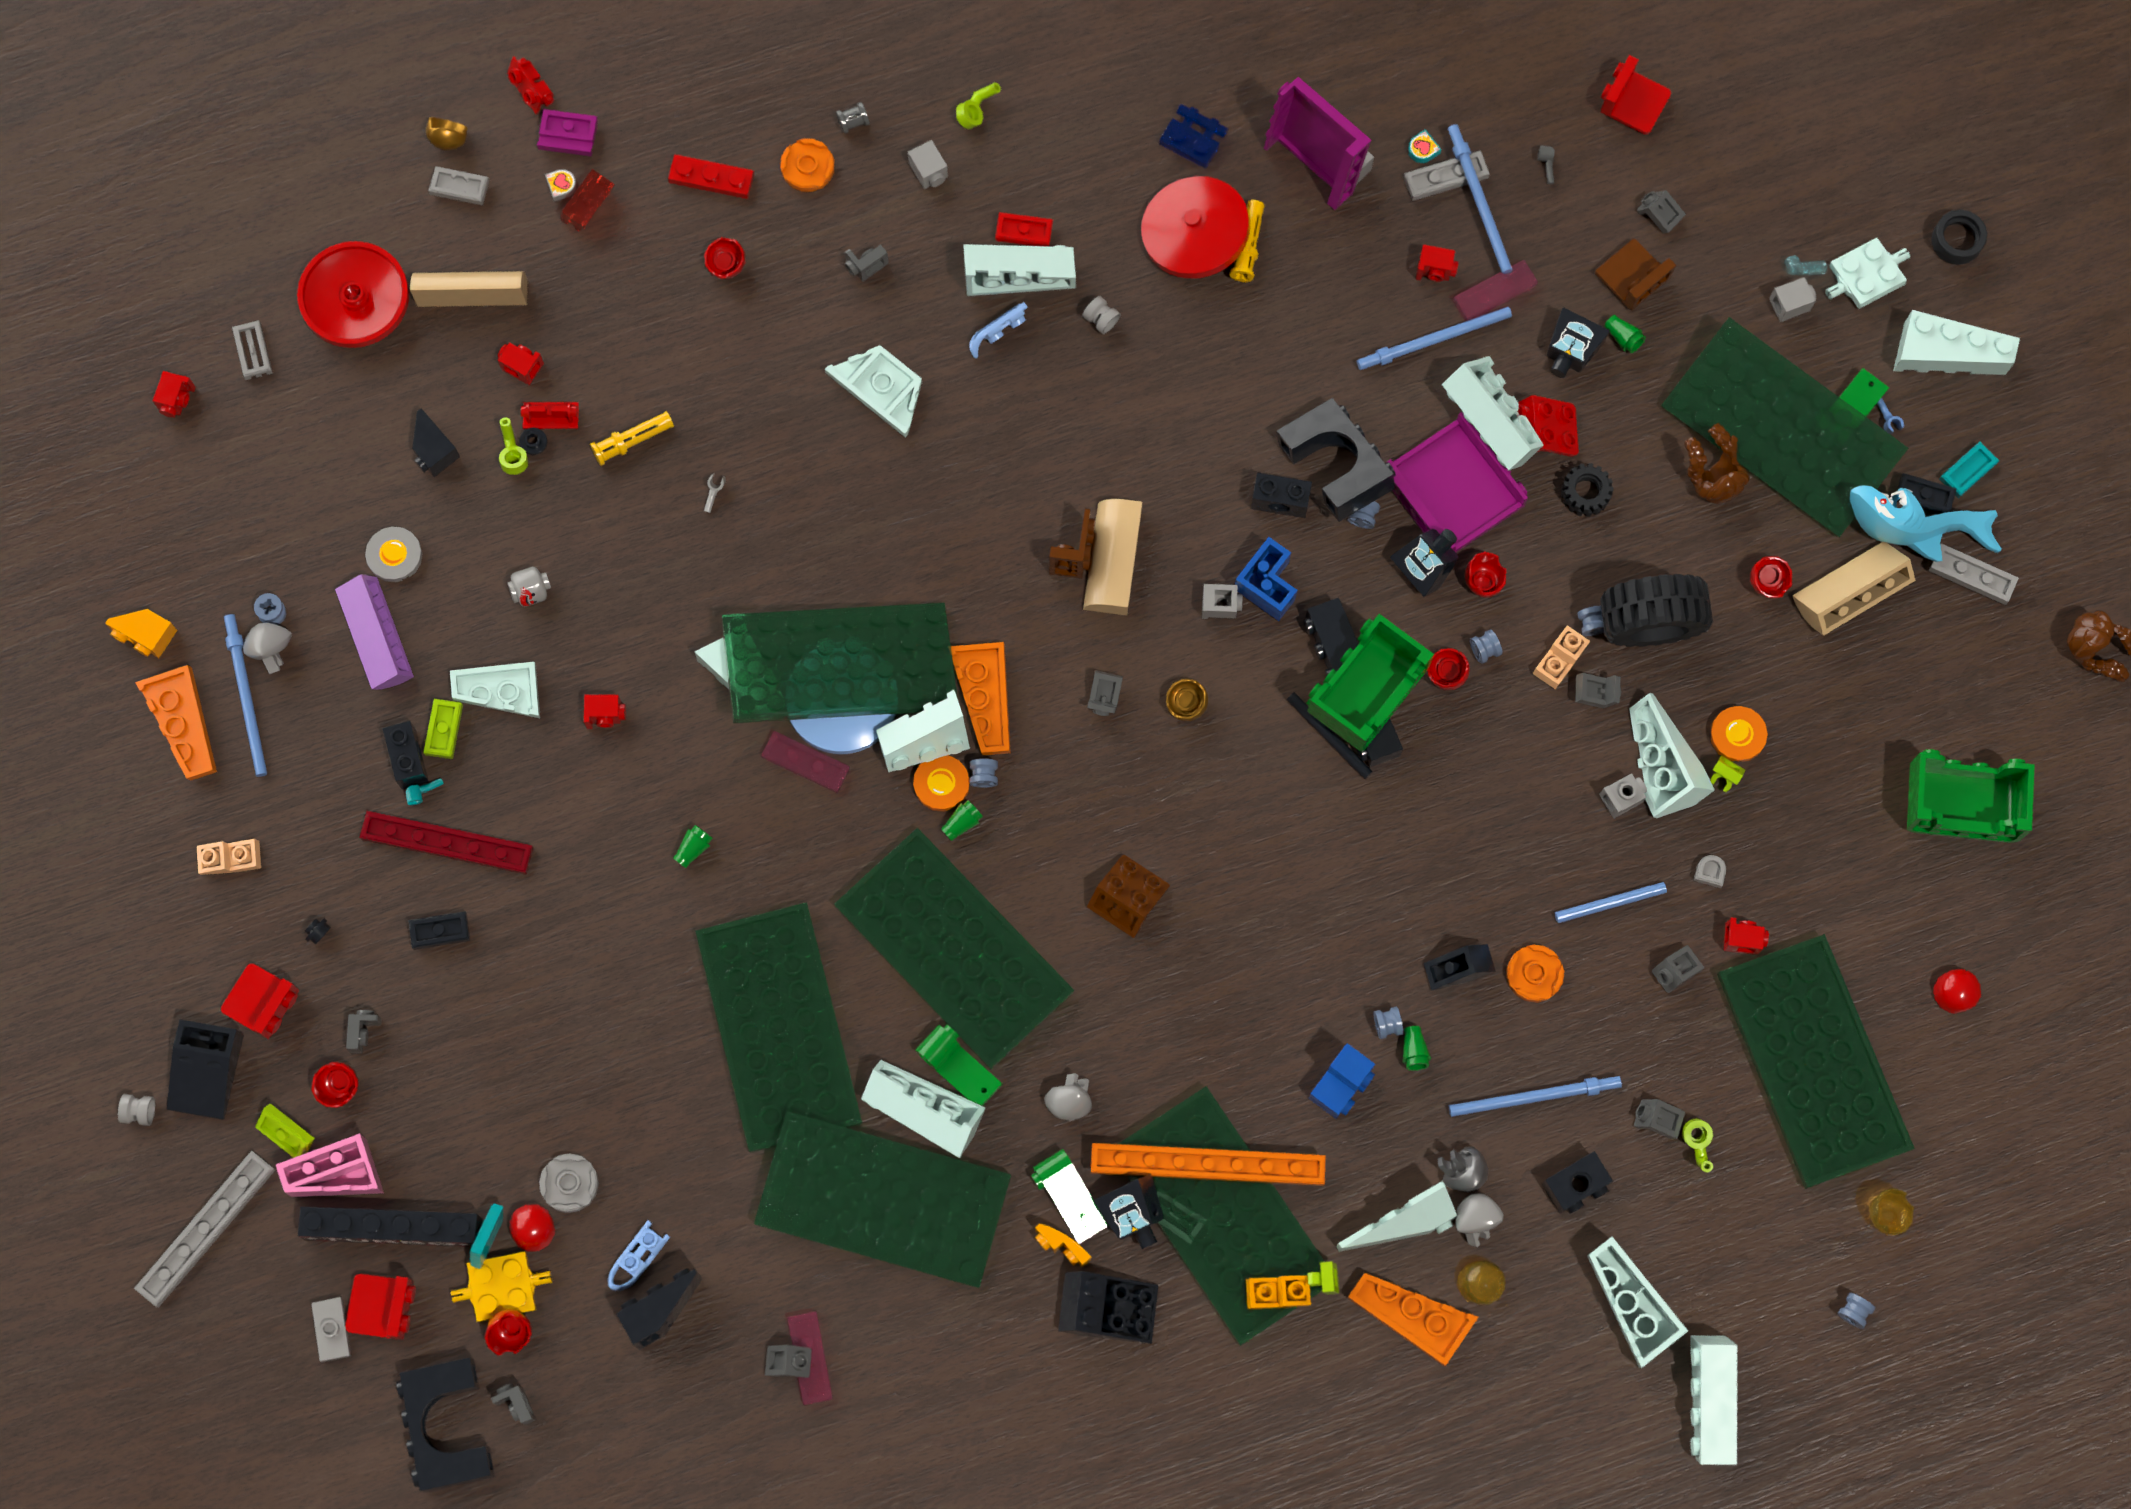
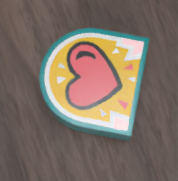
(1423, 148)

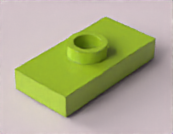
(443, 729)
(284, 1131)

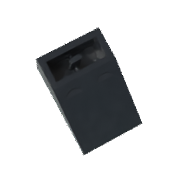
(203, 1068)
(1108, 1307)
(655, 1314)

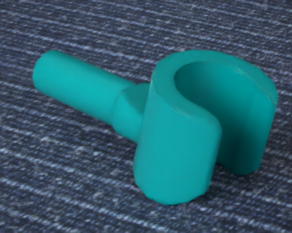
(414, 792)

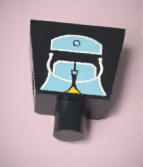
(1574, 342)
(1427, 560)
(1133, 1210)

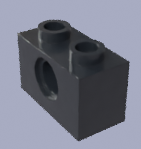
(1281, 495)
(405, 754)
(1588, 1169)

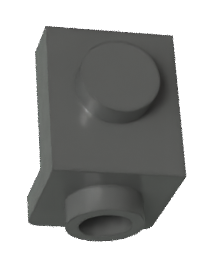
(1597, 690)
(1105, 693)

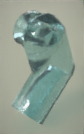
(1809, 268)

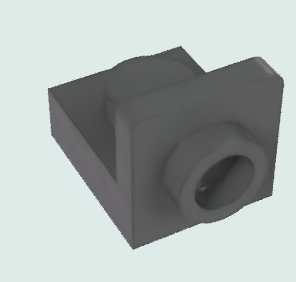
(1661, 209)
(869, 264)
(1677, 968)
(356, 1033)
(1659, 1117)
(788, 1361)
(520, 1407)

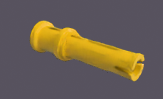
(1244, 263)
(620, 447)

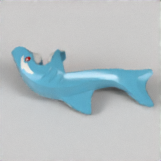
(1910, 527)

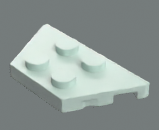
(881, 385)

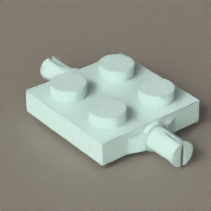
(1867, 273)

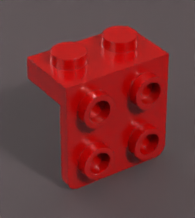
(1634, 98)
(1553, 423)
(260, 1000)
(380, 1306)

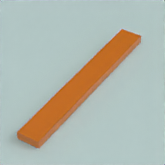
(1208, 1164)

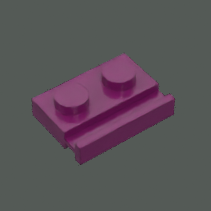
(567, 132)

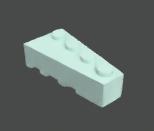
(1018, 268)
(1953, 346)
(1493, 412)
(924, 1107)
(1636, 1305)
(1714, 1399)

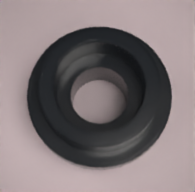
(539, 446)
(317, 930)

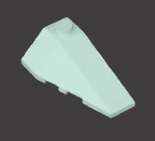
(1668, 764)
(1418, 1217)

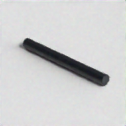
(1330, 737)

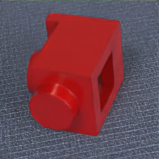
(1436, 263)
(520, 362)
(173, 394)
(603, 710)
(1745, 937)

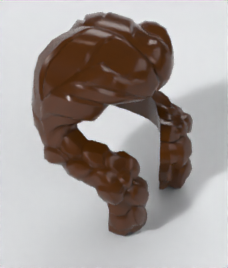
(1726, 477)
(2091, 635)

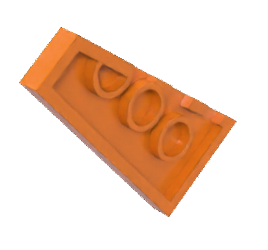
(984, 688)
(180, 718)
(1421, 1321)

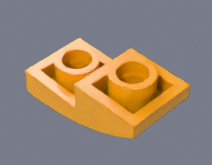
(1054, 1239)
(1278, 1292)

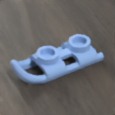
(993, 330)
(632, 1261)

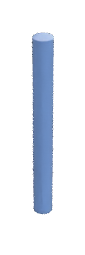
(1610, 902)

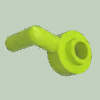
(969, 112)
(511, 452)
(1700, 1143)

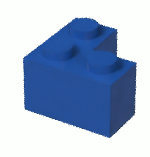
(1262, 583)
(1343, 1079)

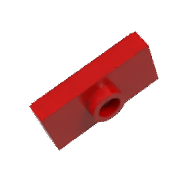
(1024, 230)

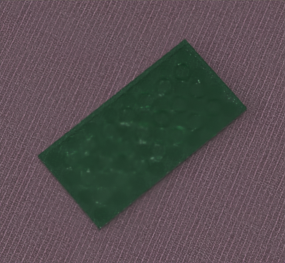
(1785, 424)
(837, 662)
(954, 948)
(777, 1023)
(1815, 1061)
(882, 1199)
(1226, 1226)

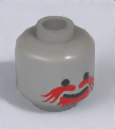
(528, 586)

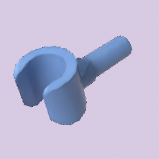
(1889, 418)

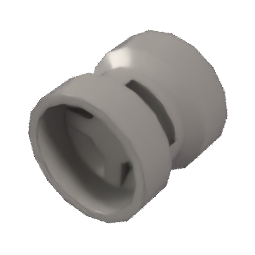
(1101, 315)
(136, 1109)

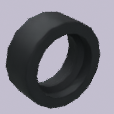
(1968, 220)

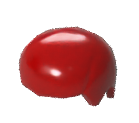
(725, 258)
(1485, 575)
(1771, 577)
(1448, 669)
(1957, 991)
(334, 1084)
(531, 1227)
(508, 1332)

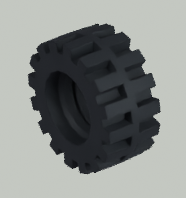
(1582, 505)

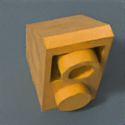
(144, 629)

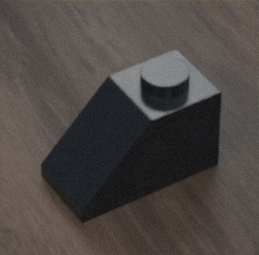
(431, 446)
(1459, 966)

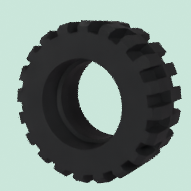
(1656, 610)

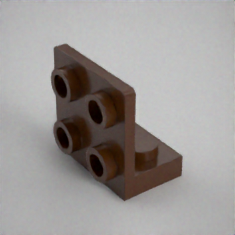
(1634, 273)
(1070, 562)
(1127, 895)

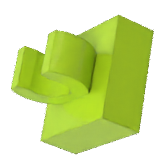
(1727, 770)
(1326, 1278)

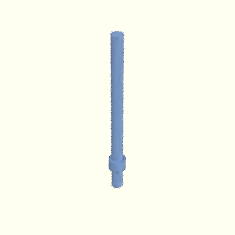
(1462, 153)
(1385, 355)
(235, 644)
(1590, 1086)

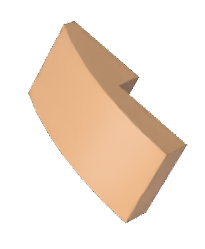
(1561, 657)
(228, 857)

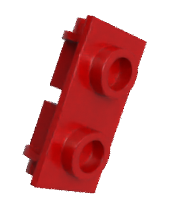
(522, 75)
(550, 415)

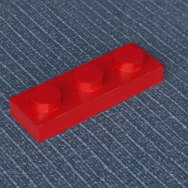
(711, 176)

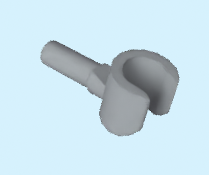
(713, 492)

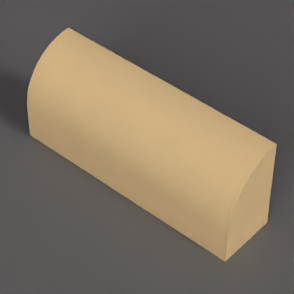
(469, 288)
(1113, 556)
(1854, 587)

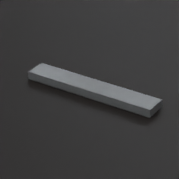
(204, 1229)

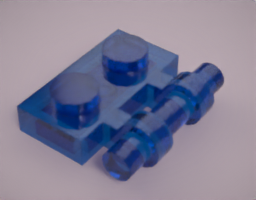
(1190, 143)

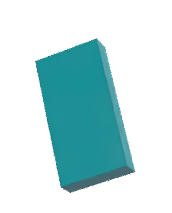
(1969, 469)
(486, 1236)

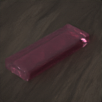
(1495, 291)
(805, 762)
(806, 1333)

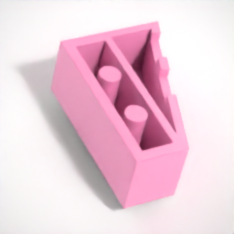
(332, 1170)

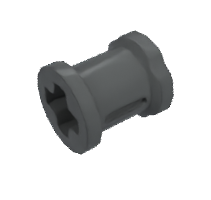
(846, 124)

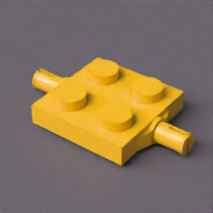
(501, 1285)

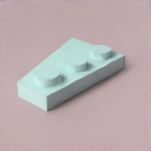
(498, 687)

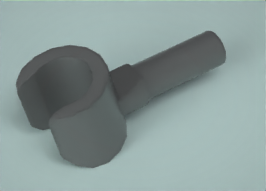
(1546, 154)

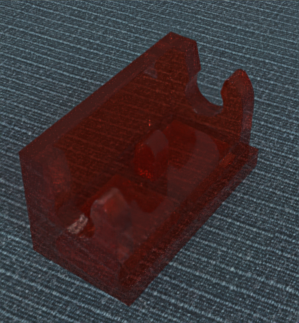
(586, 200)

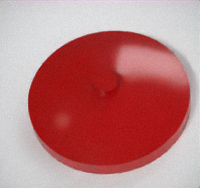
(1195, 227)
(353, 294)

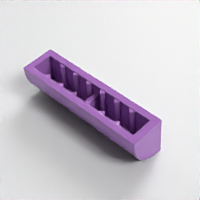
(374, 632)

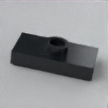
(1930, 495)
(439, 930)

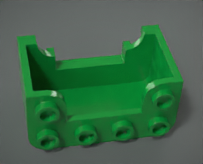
(1370, 682)
(1970, 799)

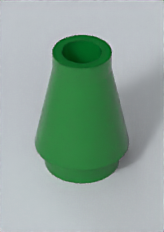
(1627, 336)
(962, 820)
(692, 846)
(1415, 1050)

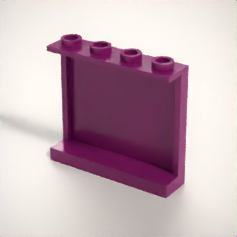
(1319, 138)
(1456, 484)

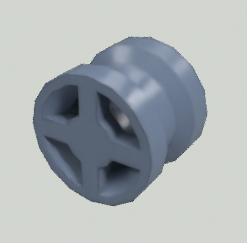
(1365, 517)
(274, 614)
(1591, 620)
(1486, 646)
(983, 773)
(1388, 1022)
(1856, 1310)

